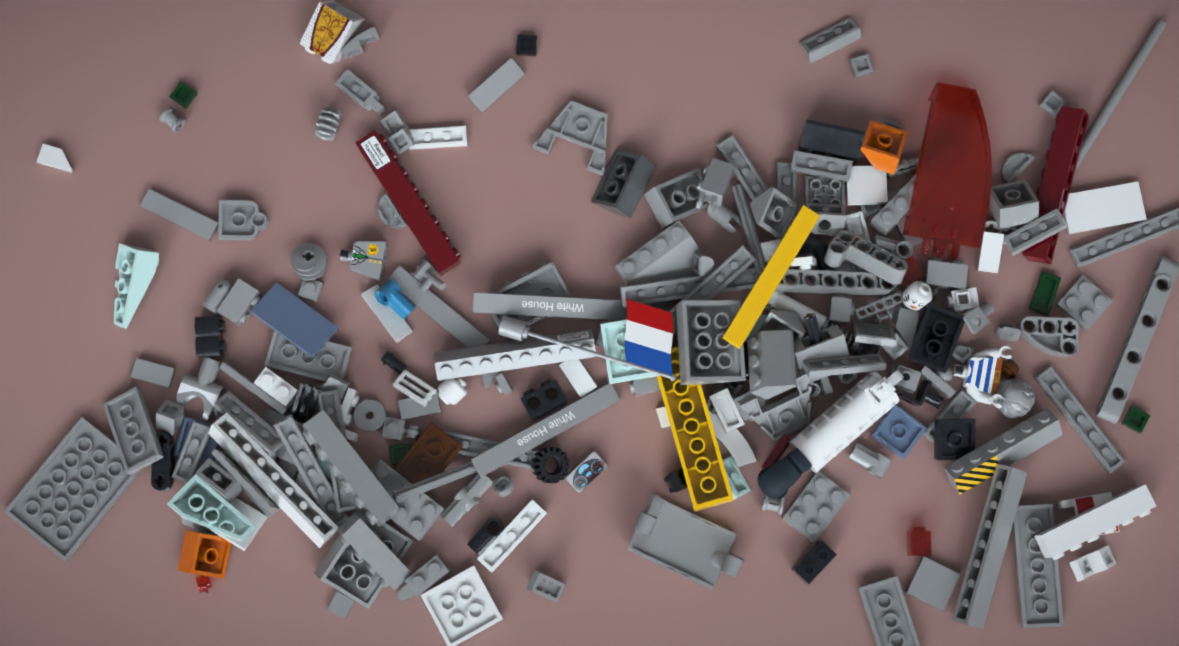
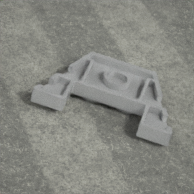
(582, 127)
(785, 414)

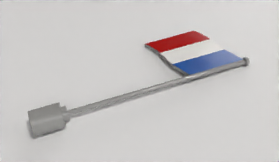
(646, 338)

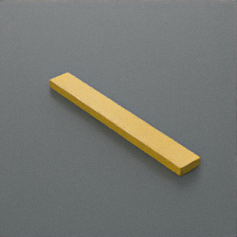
(771, 277)

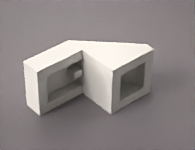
(1092, 563)

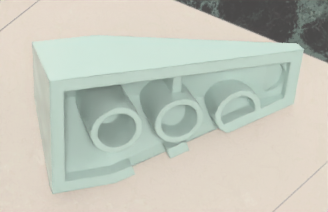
(135, 273)
(204, 506)

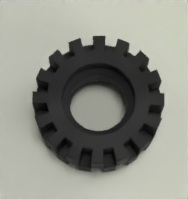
(562, 464)

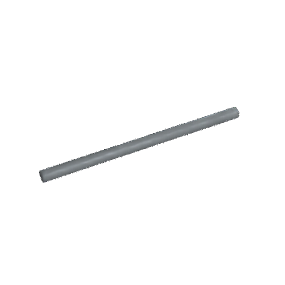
(1120, 89)

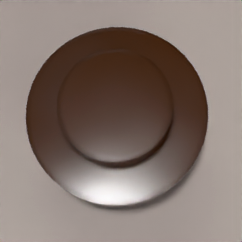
(1009, 368)

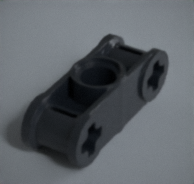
(165, 466)

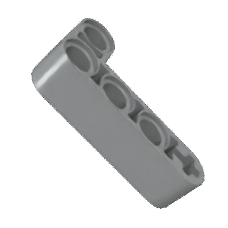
(865, 255)

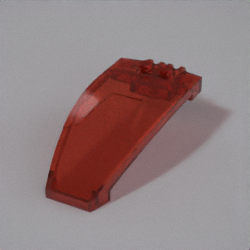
(952, 174)

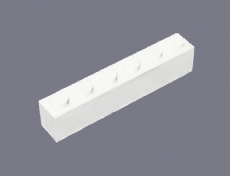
(1095, 521)

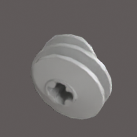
(309, 261)

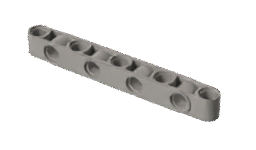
(1138, 339)

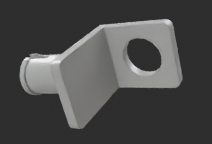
(976, 317)

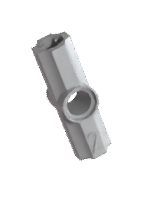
(466, 499)

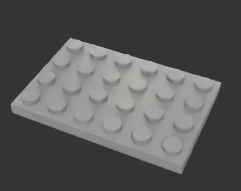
(72, 490)

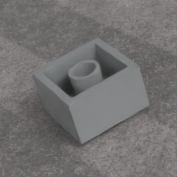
(1013, 204)

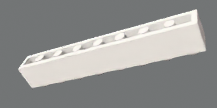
(273, 480)

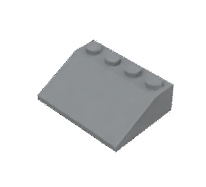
(662, 258)
(701, 349)
(349, 575)

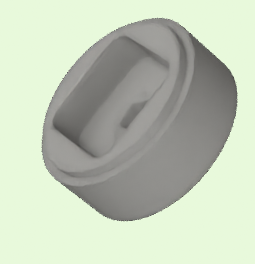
(503, 486)

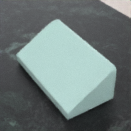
(736, 480)

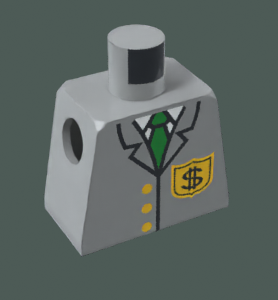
(367, 258)

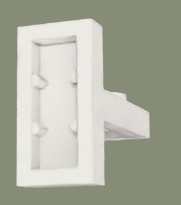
(350, 401)

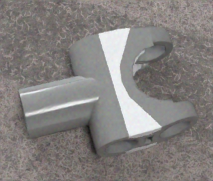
(202, 387)

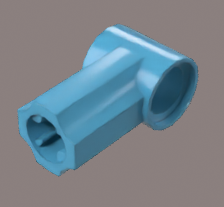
(391, 295)

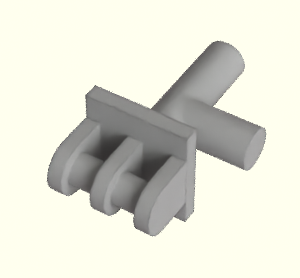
(425, 275)

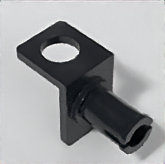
(923, 395)

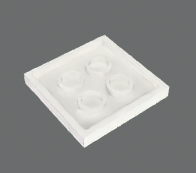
(461, 607)

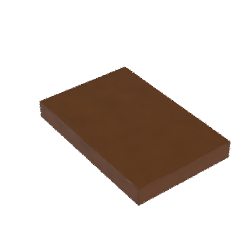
(428, 455)

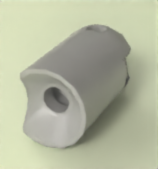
(723, 215)
(217, 295)

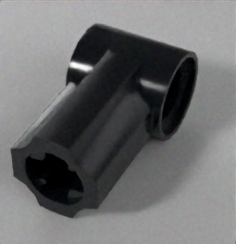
(485, 537)

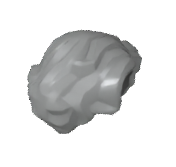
(1018, 398)

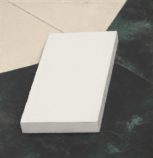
(1104, 208)

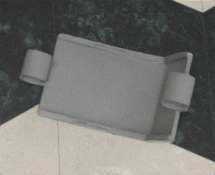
(684, 543)

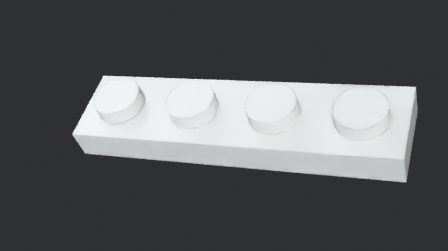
(512, 536)

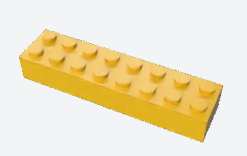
(695, 440)

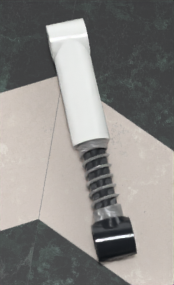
(780, 301)

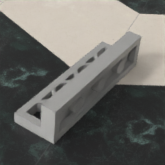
(252, 424)

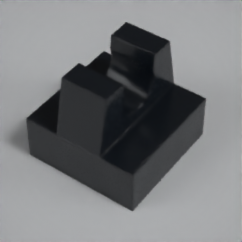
(678, 480)

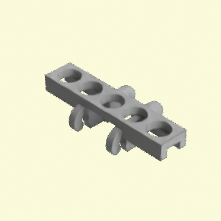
(873, 313)

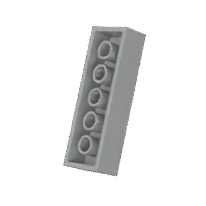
(350, 468)

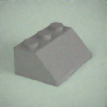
(771, 363)

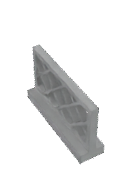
(248, 485)

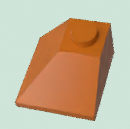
(883, 146)

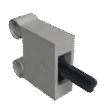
(821, 345)

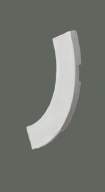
(733, 440)

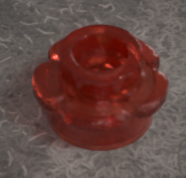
(203, 583)

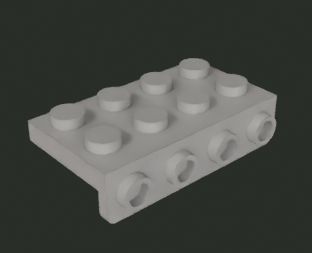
(543, 282)

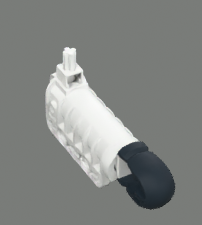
(831, 432)

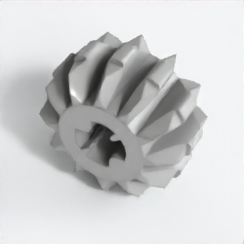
(328, 123)

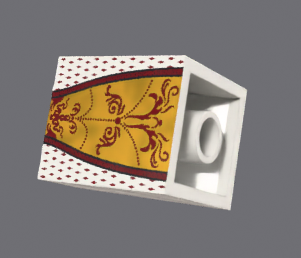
(331, 30)

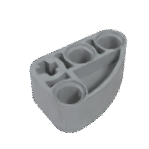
(1051, 342)

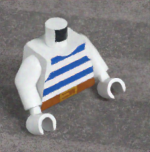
(983, 375)

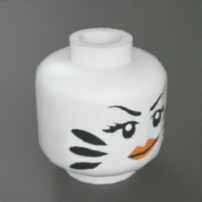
(917, 295)

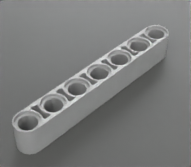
(837, 284)

